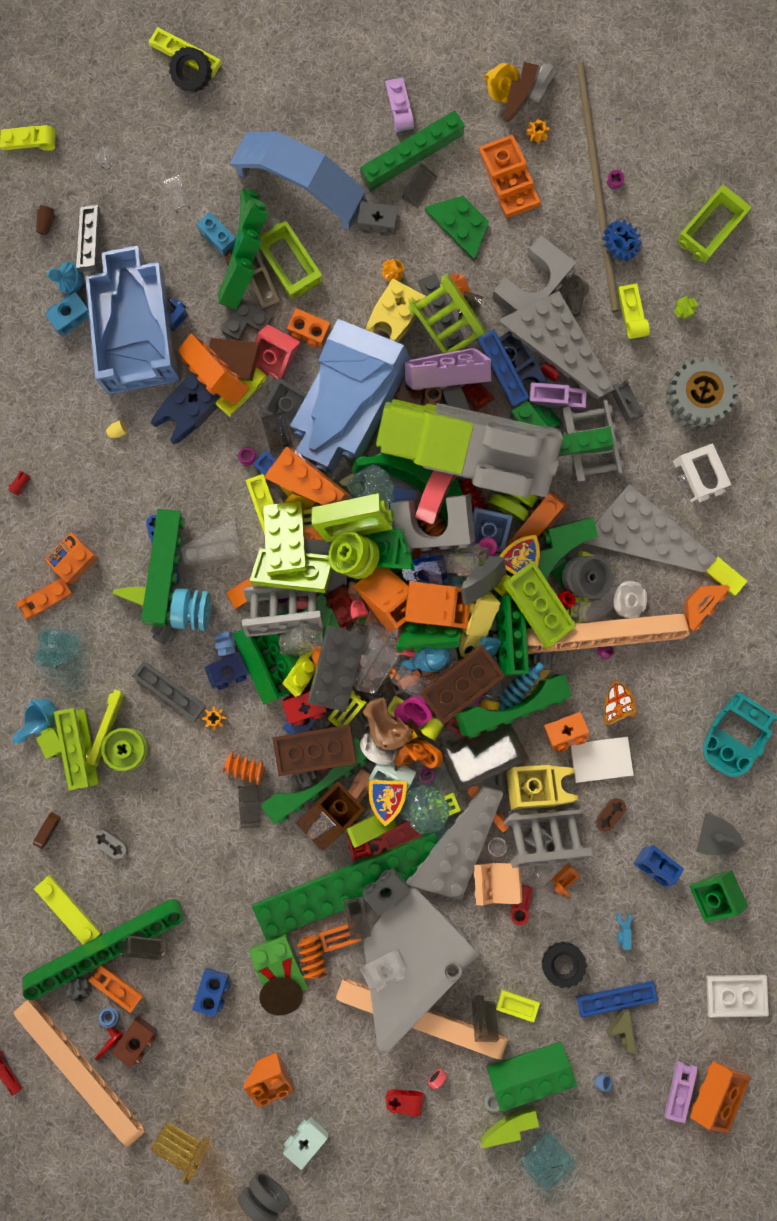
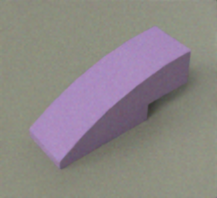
(558, 396)

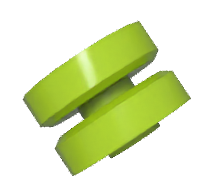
(512, 504)
(353, 555)
(113, 749)

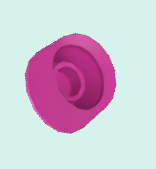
(414, 708)

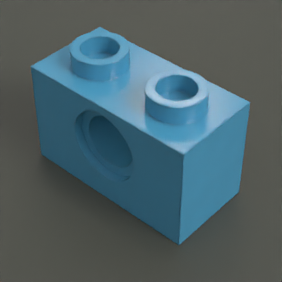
(216, 234)
(78, 314)

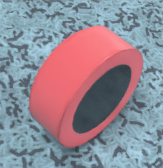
(437, 1079)

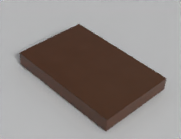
(238, 355)

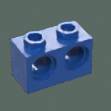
(658, 866)
(206, 990)

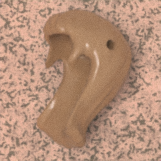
(383, 729)

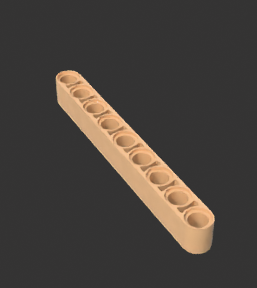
(615, 633)
(430, 1023)
(79, 1072)

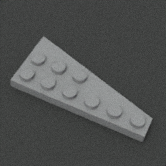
(456, 853)

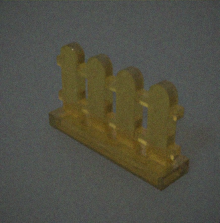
(180, 1149)

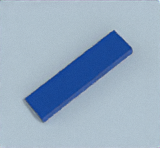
(503, 368)
(617, 999)

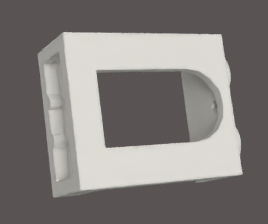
(700, 491)

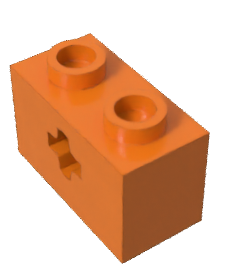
(573, 725)

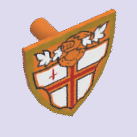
(618, 703)

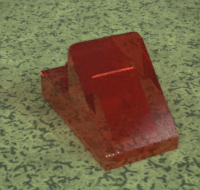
(477, 395)
(340, 602)

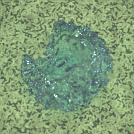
(372, 481)
(425, 809)

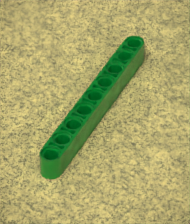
(100, 950)

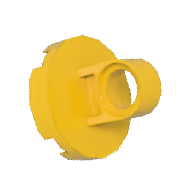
(500, 81)

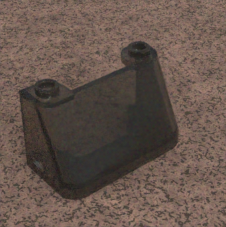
(483, 756)

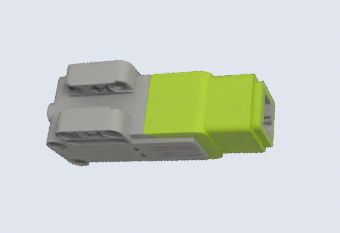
(473, 445)

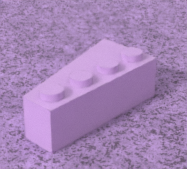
(448, 369)

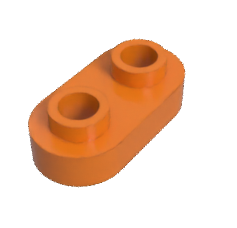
(434, 755)

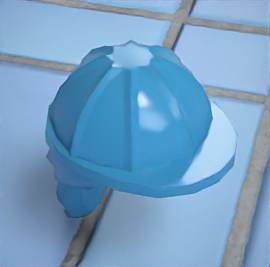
(67, 277)
(428, 660)
(37, 717)

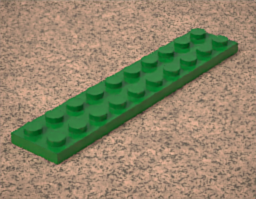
(326, 893)

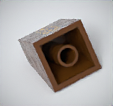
(330, 816)

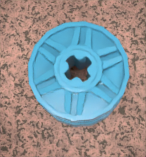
(187, 609)

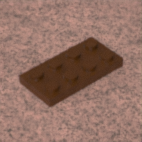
(462, 684)
(314, 750)

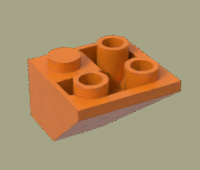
(268, 1081)

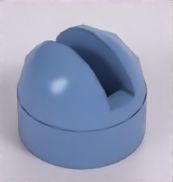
(603, 1083)

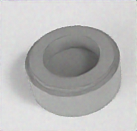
(490, 1102)

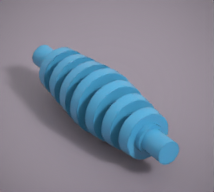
(518, 688)

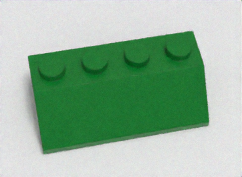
(261, 666)
(531, 1076)

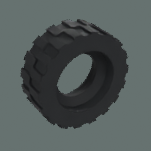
(176, 65)
(577, 972)

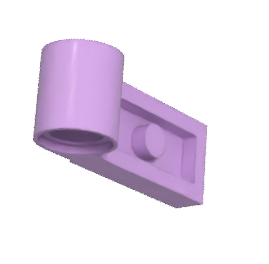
(399, 105)

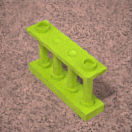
(457, 302)
(74, 745)

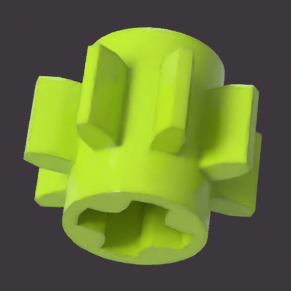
(685, 307)

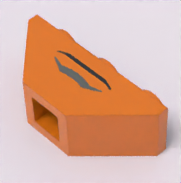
(702, 603)

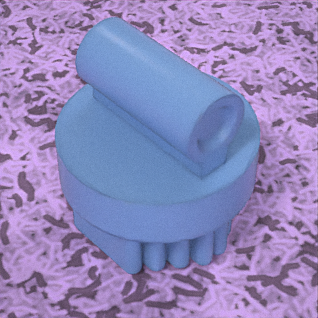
(225, 643)

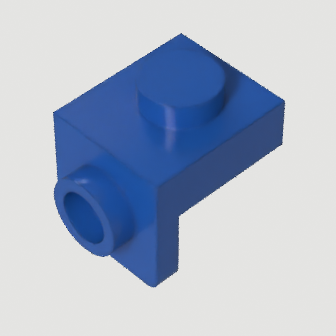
(264, 462)

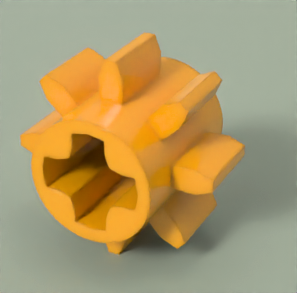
(538, 131)
(393, 270)
(210, 714)

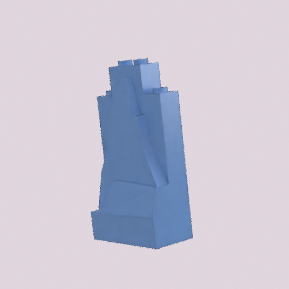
(130, 323)
(348, 395)

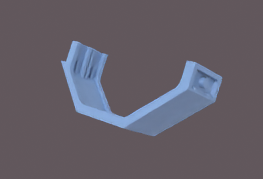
(303, 168)

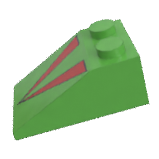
(277, 960)

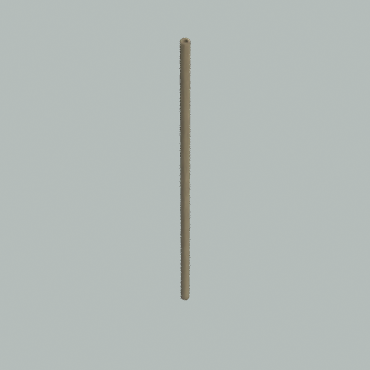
(597, 184)

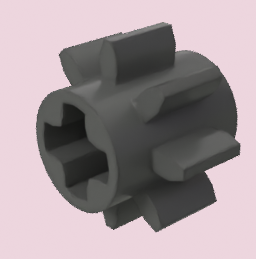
(163, 634)
(545, 658)
(304, 779)
(78, 990)

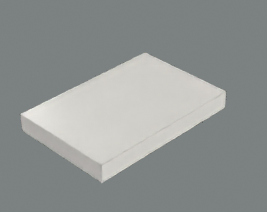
(601, 759)
(737, 996)

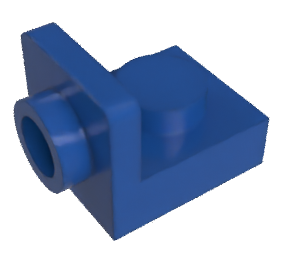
(178, 315)

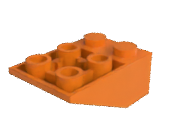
(385, 597)
(436, 605)

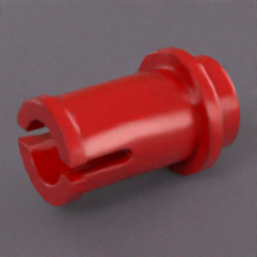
(18, 484)

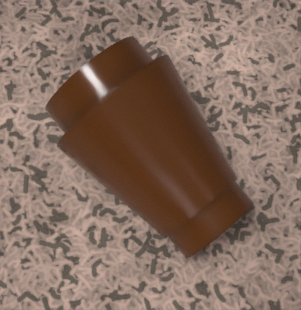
(45, 217)

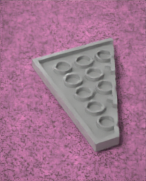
(555, 335)
(642, 530)

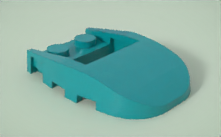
(726, 752)

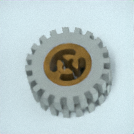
(684, 393)

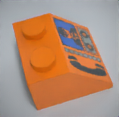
(71, 559)

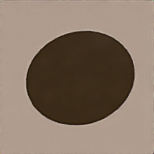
(281, 996)

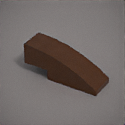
(521, 90)

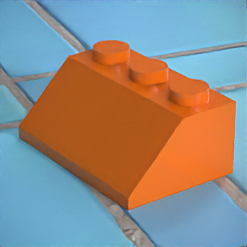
(719, 1097)

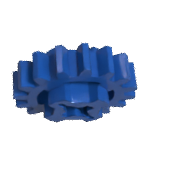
(621, 240)

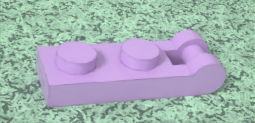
(680, 1092)

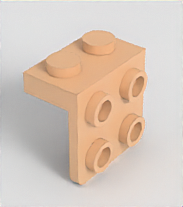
(497, 884)

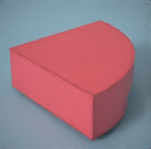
(359, 609)

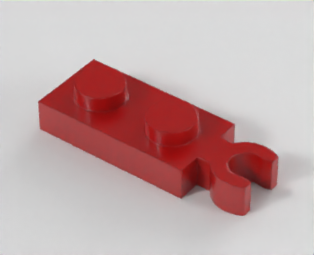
(395, 837)

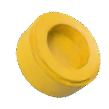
(489, 704)

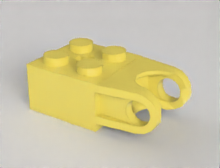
(392, 311)
(479, 621)
(545, 784)

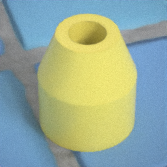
(116, 429)

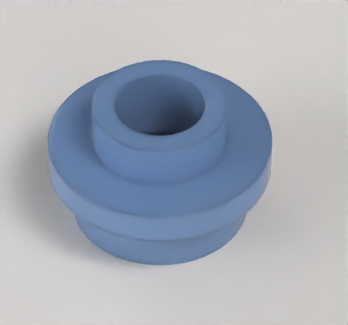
(103, 1017)

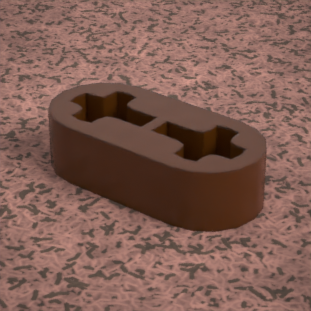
(614, 817)
(46, 830)

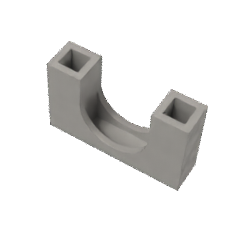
(553, 261)
(458, 532)

